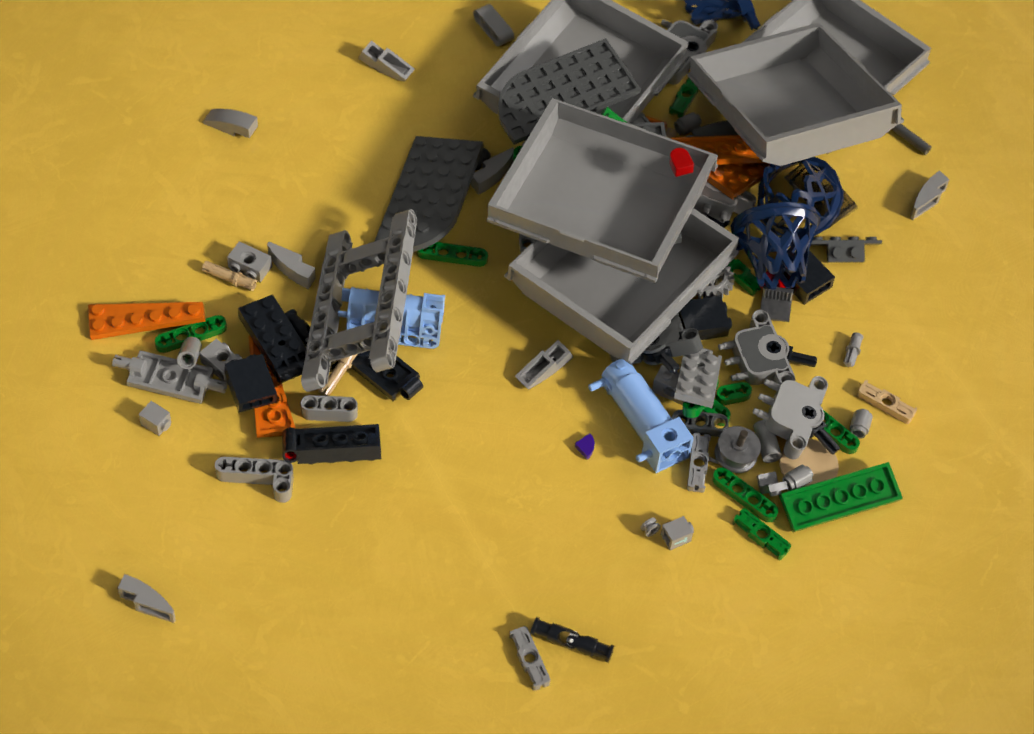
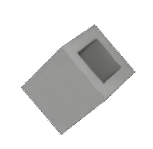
(155, 418)
(677, 533)

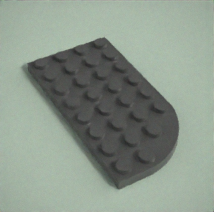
(584, 78)
(433, 186)

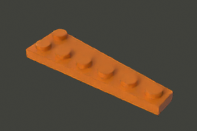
(124, 319)
(275, 417)

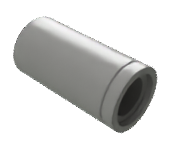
(189, 353)
(770, 448)

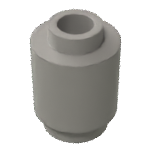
(687, 123)
(861, 423)
(798, 477)

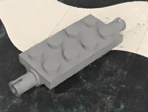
(166, 377)

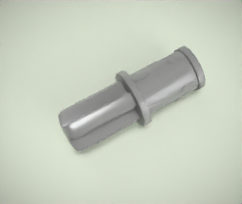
(853, 349)

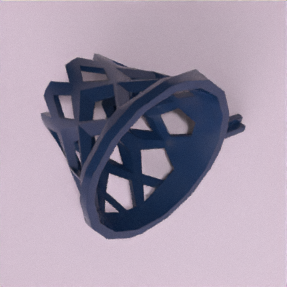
(717, 10)
(824, 171)
(770, 242)

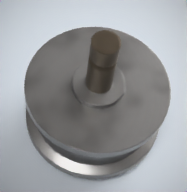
(737, 449)

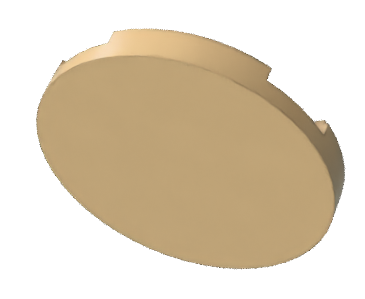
(817, 458)

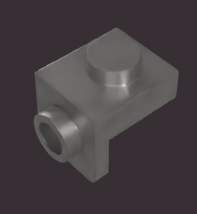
(769, 484)

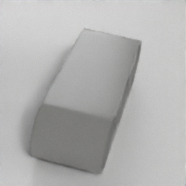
(493, 25)
(321, 413)

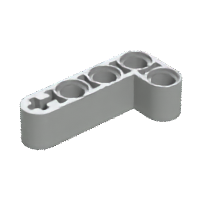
(225, 472)

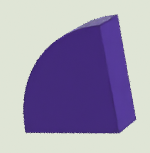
(586, 446)

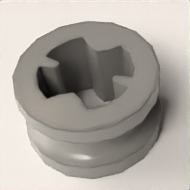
(650, 527)

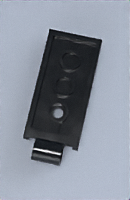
(405, 378)

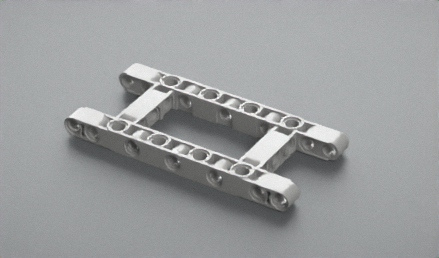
(377, 337)

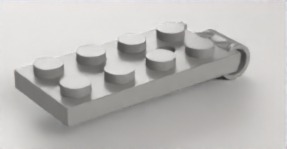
(698, 378)

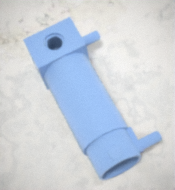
(663, 438)

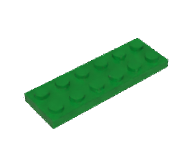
(840, 497)

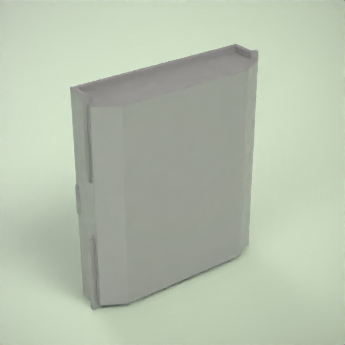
(568, 25)
(871, 38)
(795, 94)
(600, 189)
(613, 306)

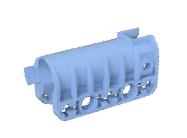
(420, 318)

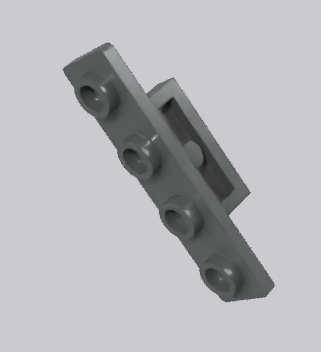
(845, 250)

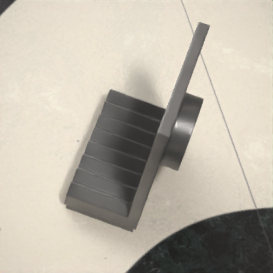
(777, 303)

